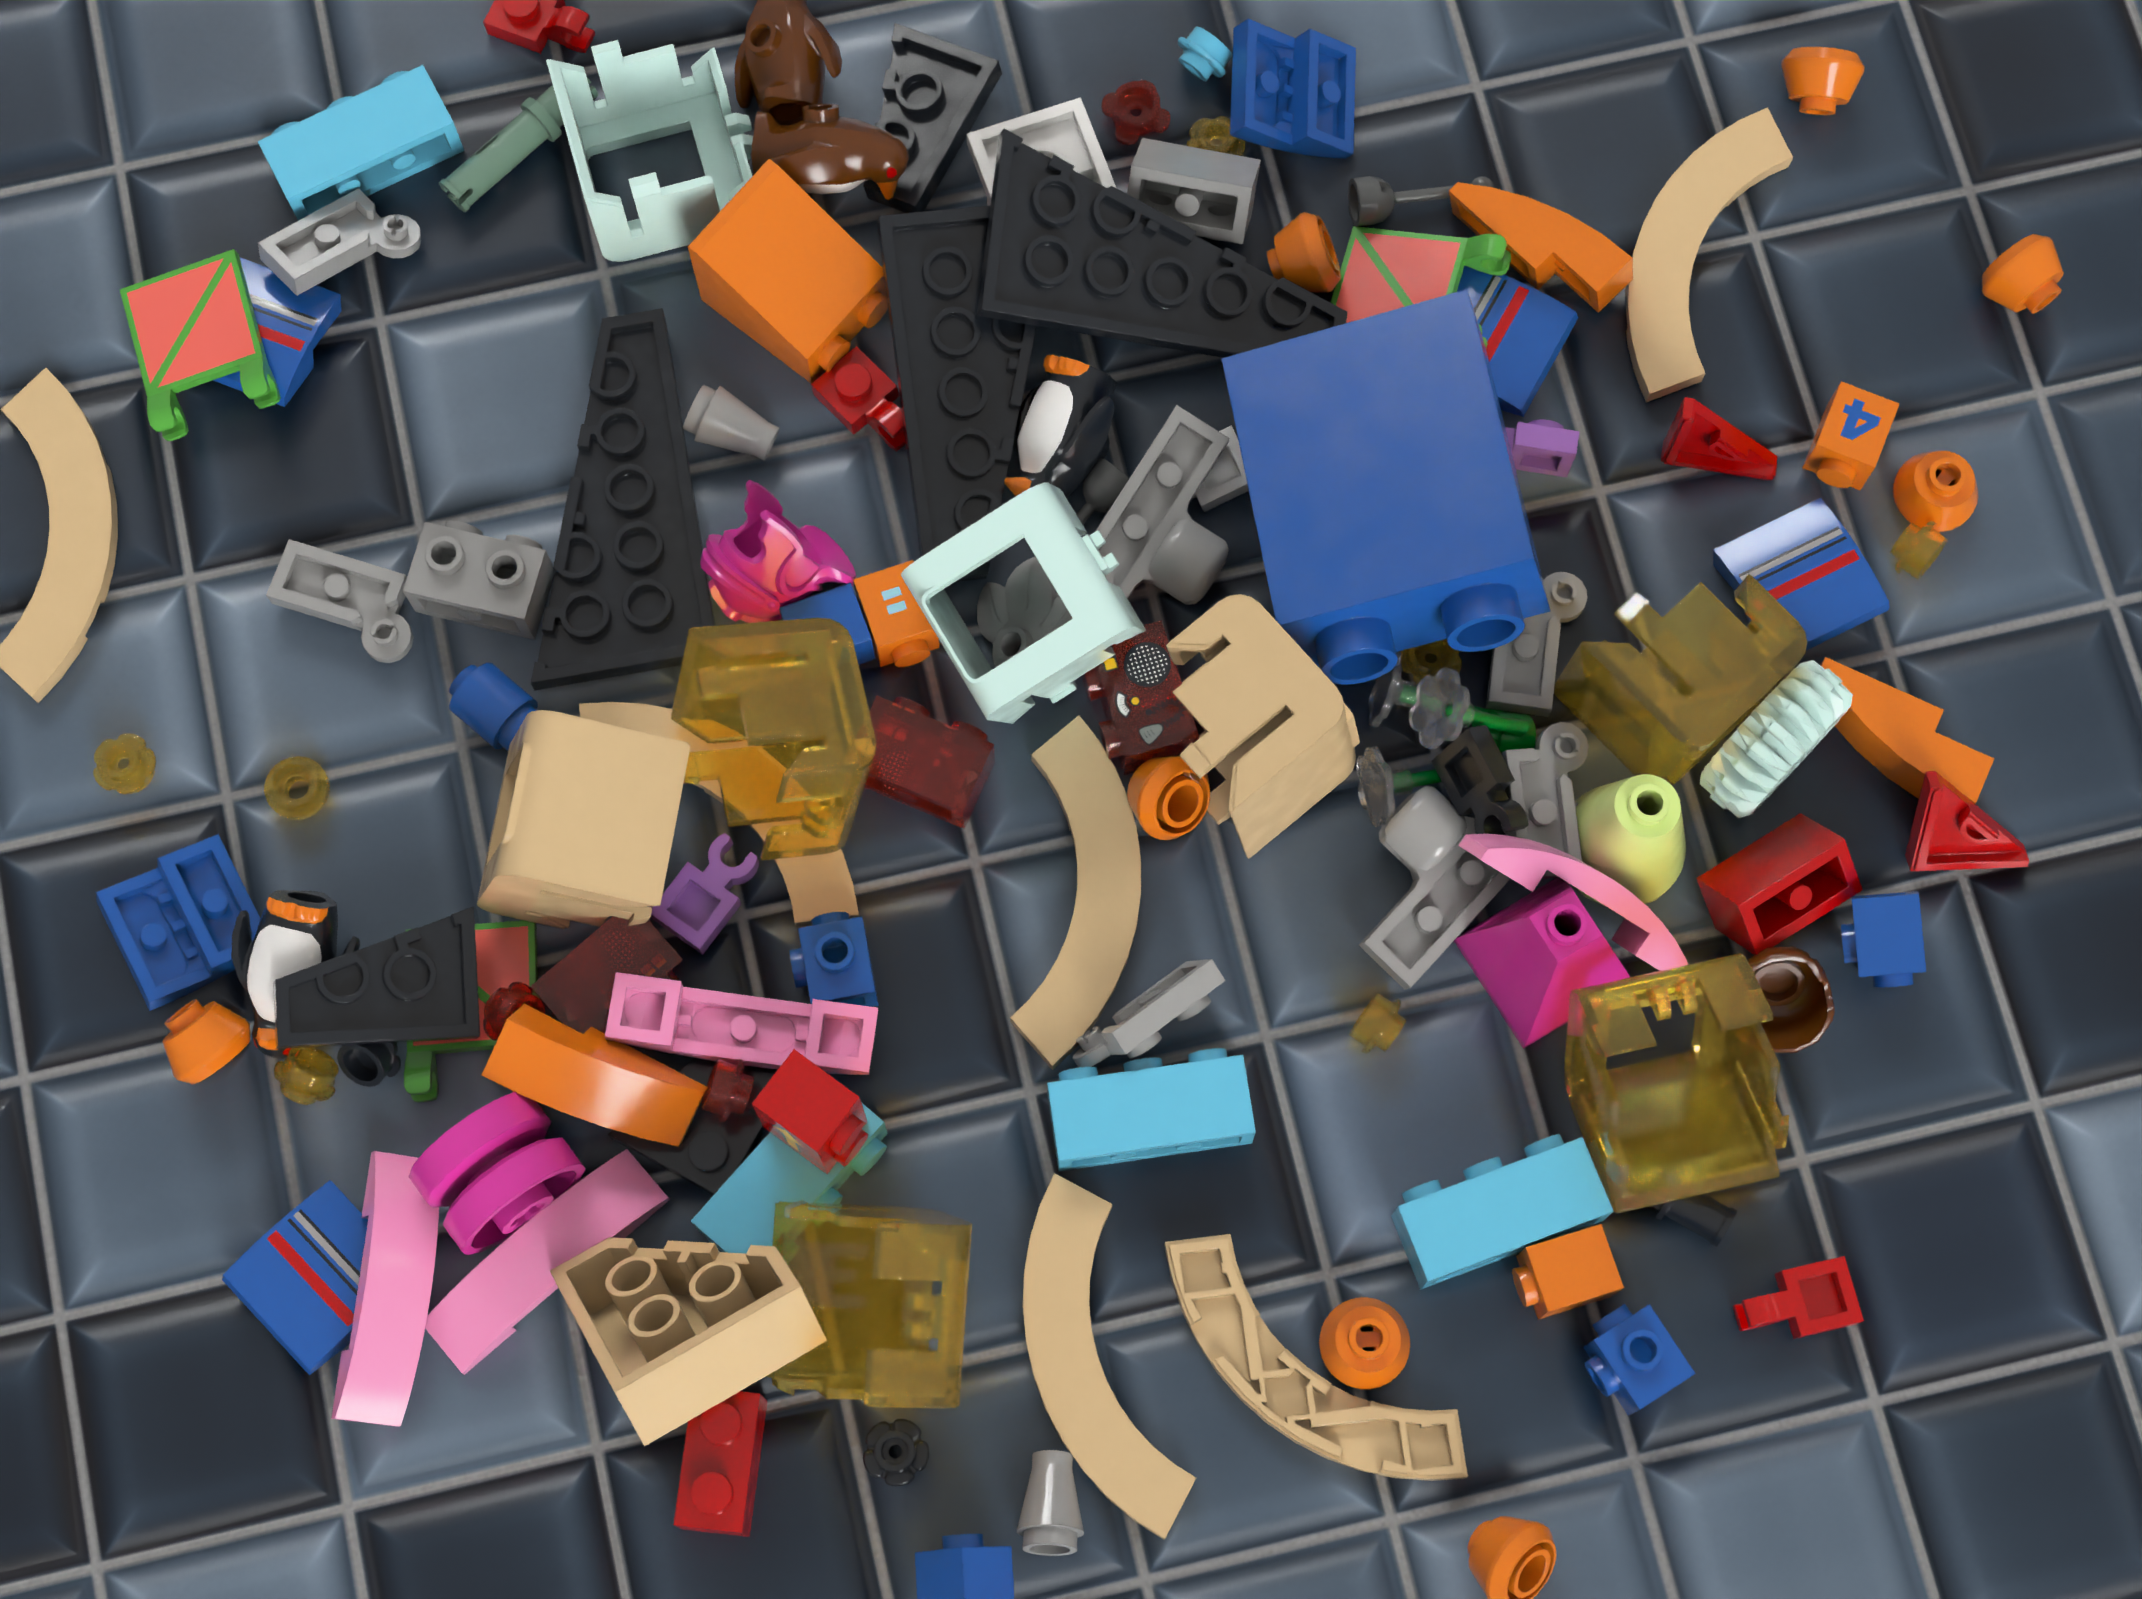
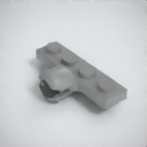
(1150, 518)
(1445, 890)

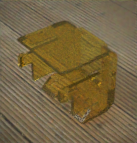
(1689, 683)
(775, 686)
(1684, 1118)
(872, 1294)

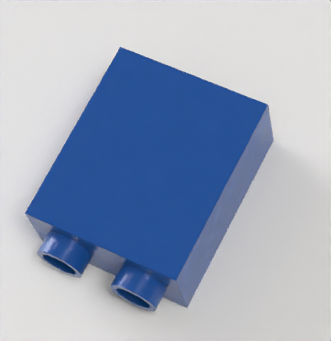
(1385, 488)

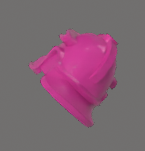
(770, 561)

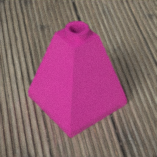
(1536, 956)

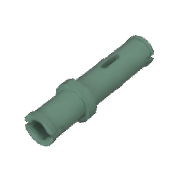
(505, 150)

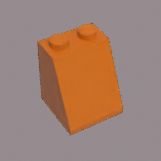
(788, 274)

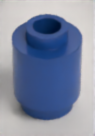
(490, 703)

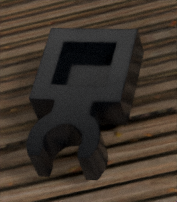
(1476, 781)

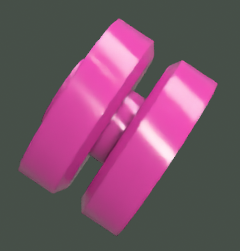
(495, 1171)

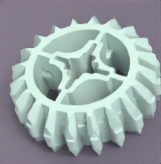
(1775, 738)

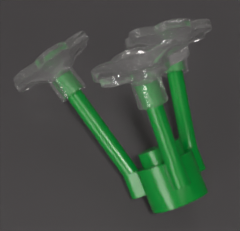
(1439, 713)

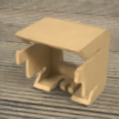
(1267, 720)
(583, 822)

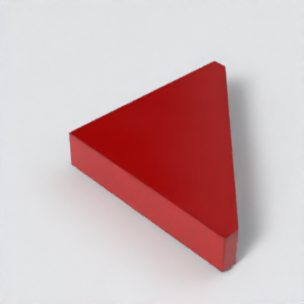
(1710, 443)
(1957, 834)

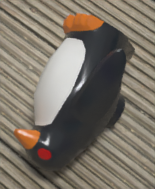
(1063, 426)
(292, 935)

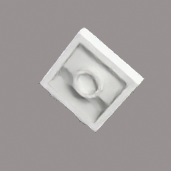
(1056, 131)

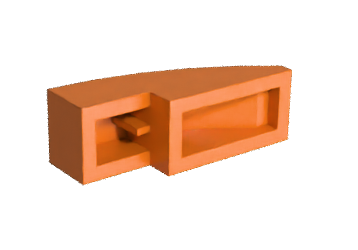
(1546, 242)
(1901, 739)
(593, 1078)

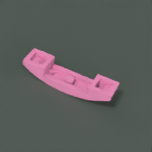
(1528, 861)
(732, 1026)
(517, 1273)
(391, 1296)

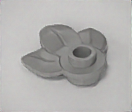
(1019, 611)

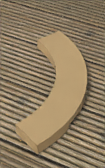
(1669, 241)
(79, 540)
(813, 882)
(1105, 899)
(1069, 1369)
(1290, 1394)

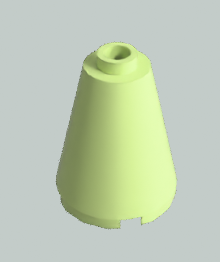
(1633, 834)

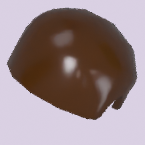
(1797, 996)

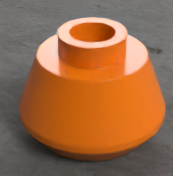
(1821, 78)
(1305, 255)
(2024, 275)
(1936, 489)
(1168, 797)
(203, 1040)
(1343, 1342)
(1511, 1557)

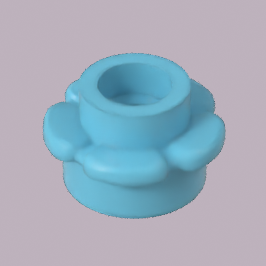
(1204, 54)

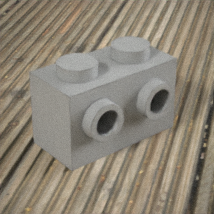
(1196, 187)
(480, 578)

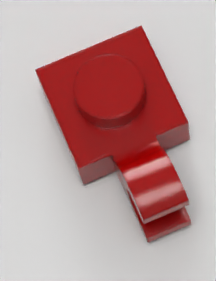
(535, 21)
(862, 395)
(1809, 1296)

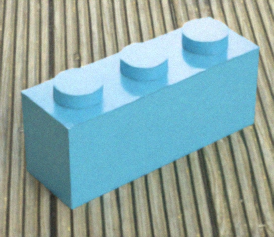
(362, 142)
(1150, 1110)
(774, 1172)
(1500, 1209)

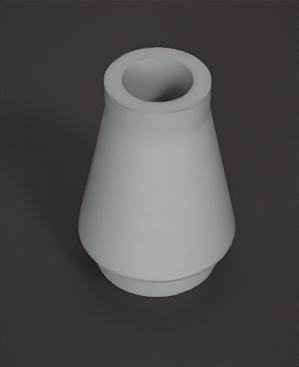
(728, 423)
(1051, 1509)

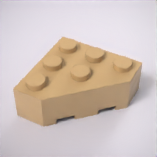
(685, 1323)

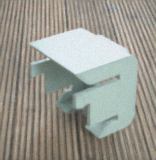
(642, 104)
(1076, 571)

